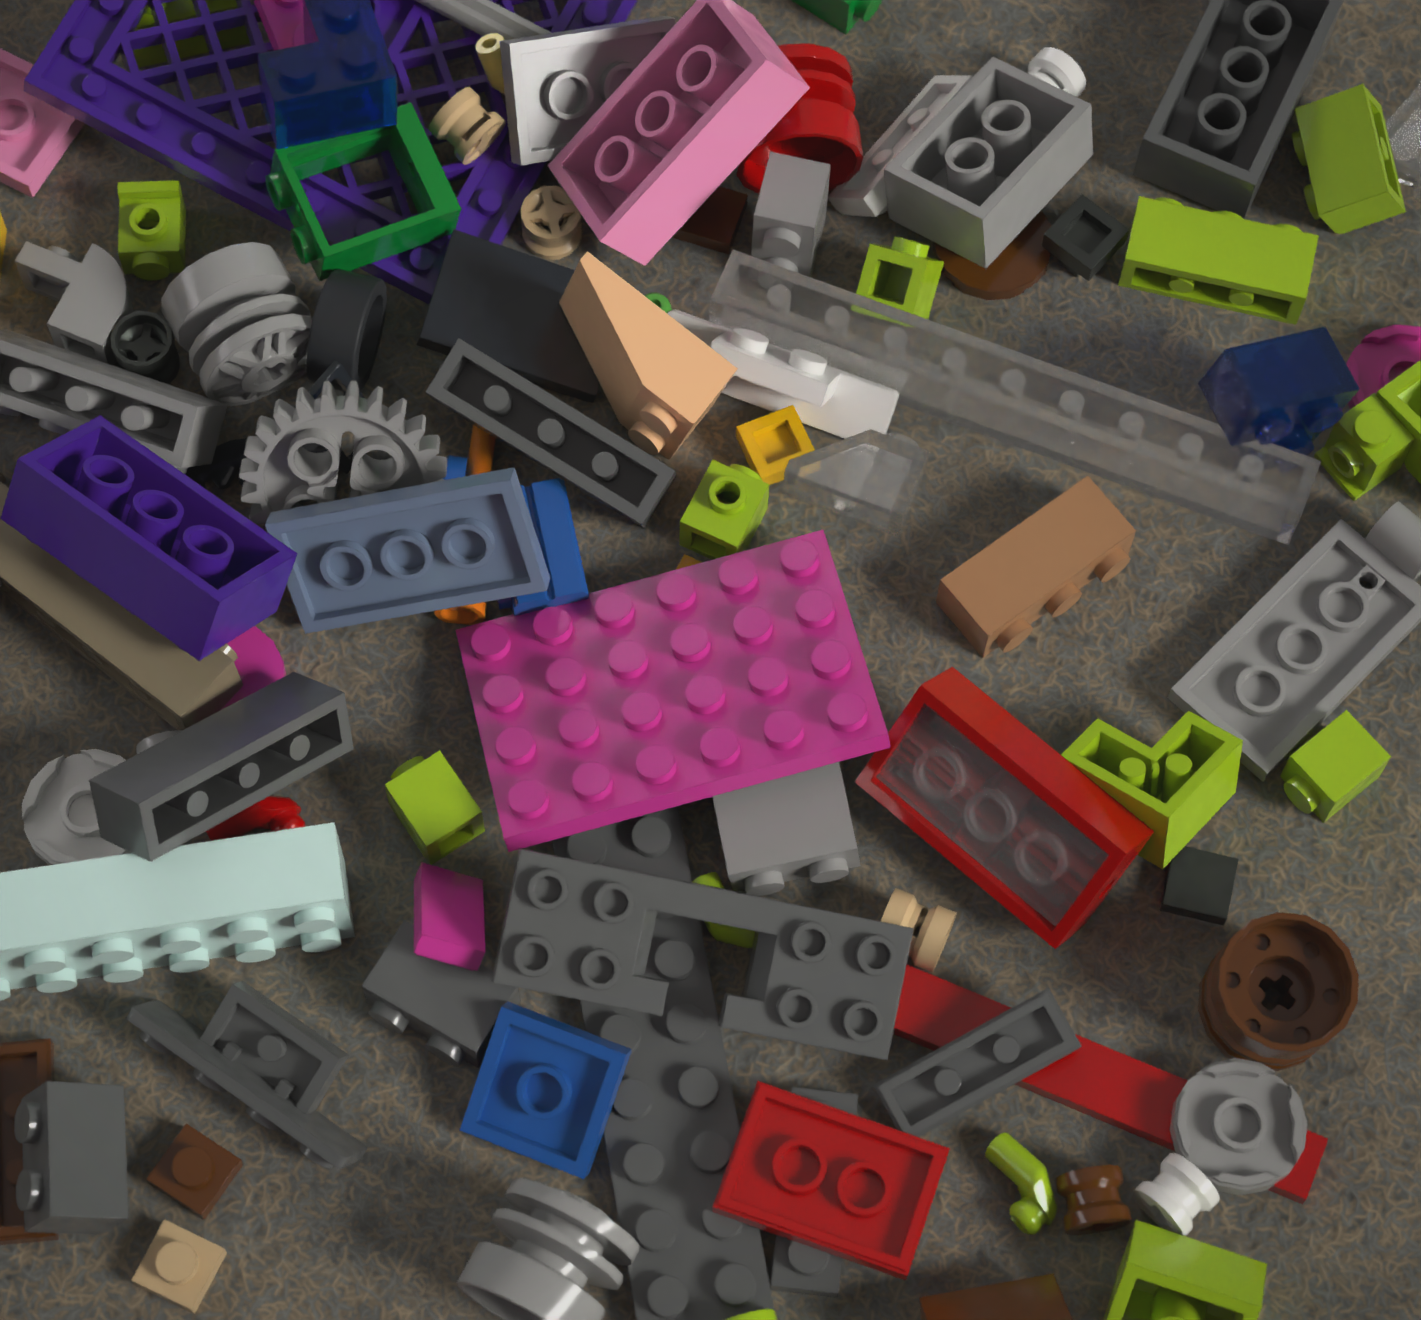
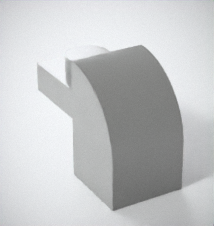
(89, 296)

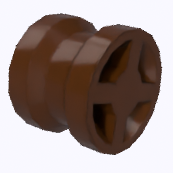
(1093, 1200)

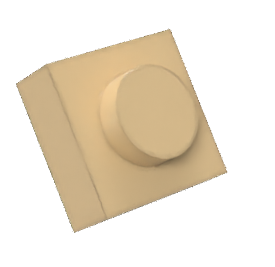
(179, 1266)

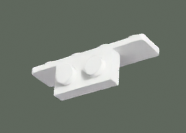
(783, 378)

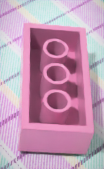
(677, 127)

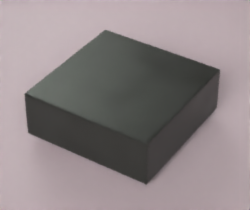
(1199, 885)

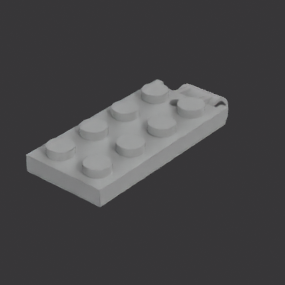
(1310, 639)

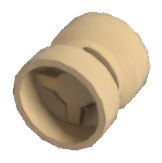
(934, 925)

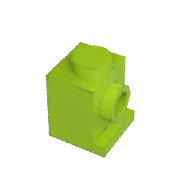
(151, 228)
(1365, 447)

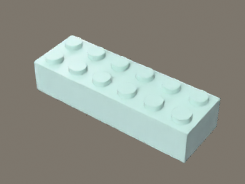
(175, 911)

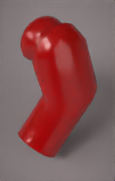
(270, 813)

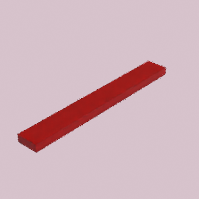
(1087, 1080)

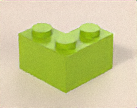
(1165, 786)

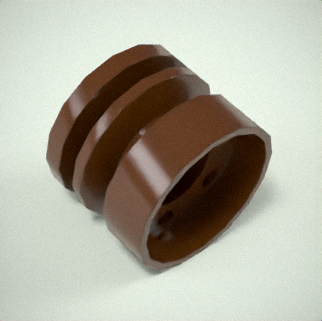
(1300, 962)

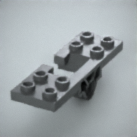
(809, 973)

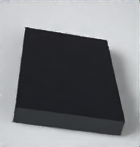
(510, 312)

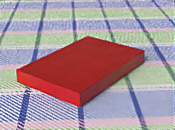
(831, 1180)

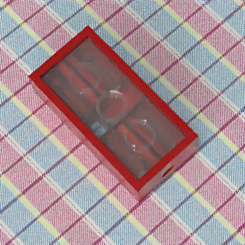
(1003, 806)

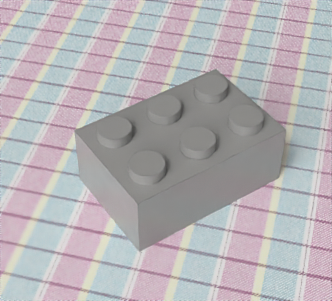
(989, 161)

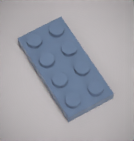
(411, 550)

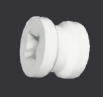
(1176, 1194)

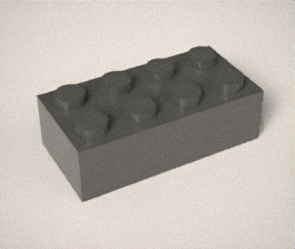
(1234, 98)

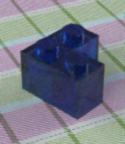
(334, 81)
(1280, 390)

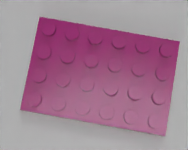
(670, 690)

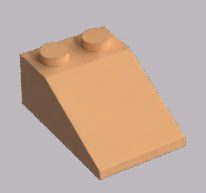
(644, 359)

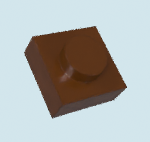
(195, 1171)

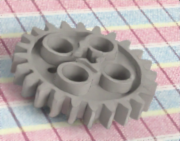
(284, 472)

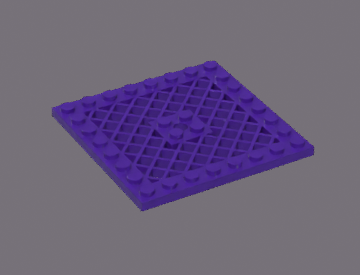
(81, 80)

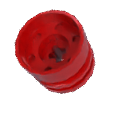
(818, 125)

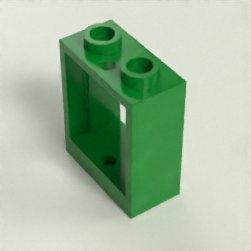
(419, 170)

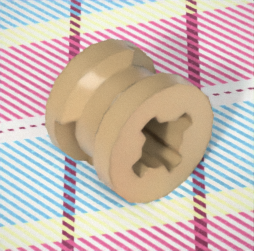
(466, 125)
(552, 208)

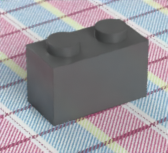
(436, 1000)
(72, 1158)

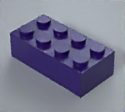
(148, 536)

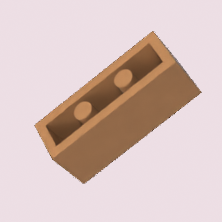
(1036, 568)

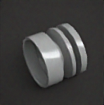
(239, 322)
(555, 1253)

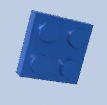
(545, 1089)

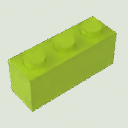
(1218, 259)

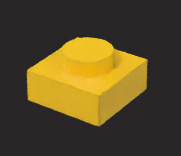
(772, 442)

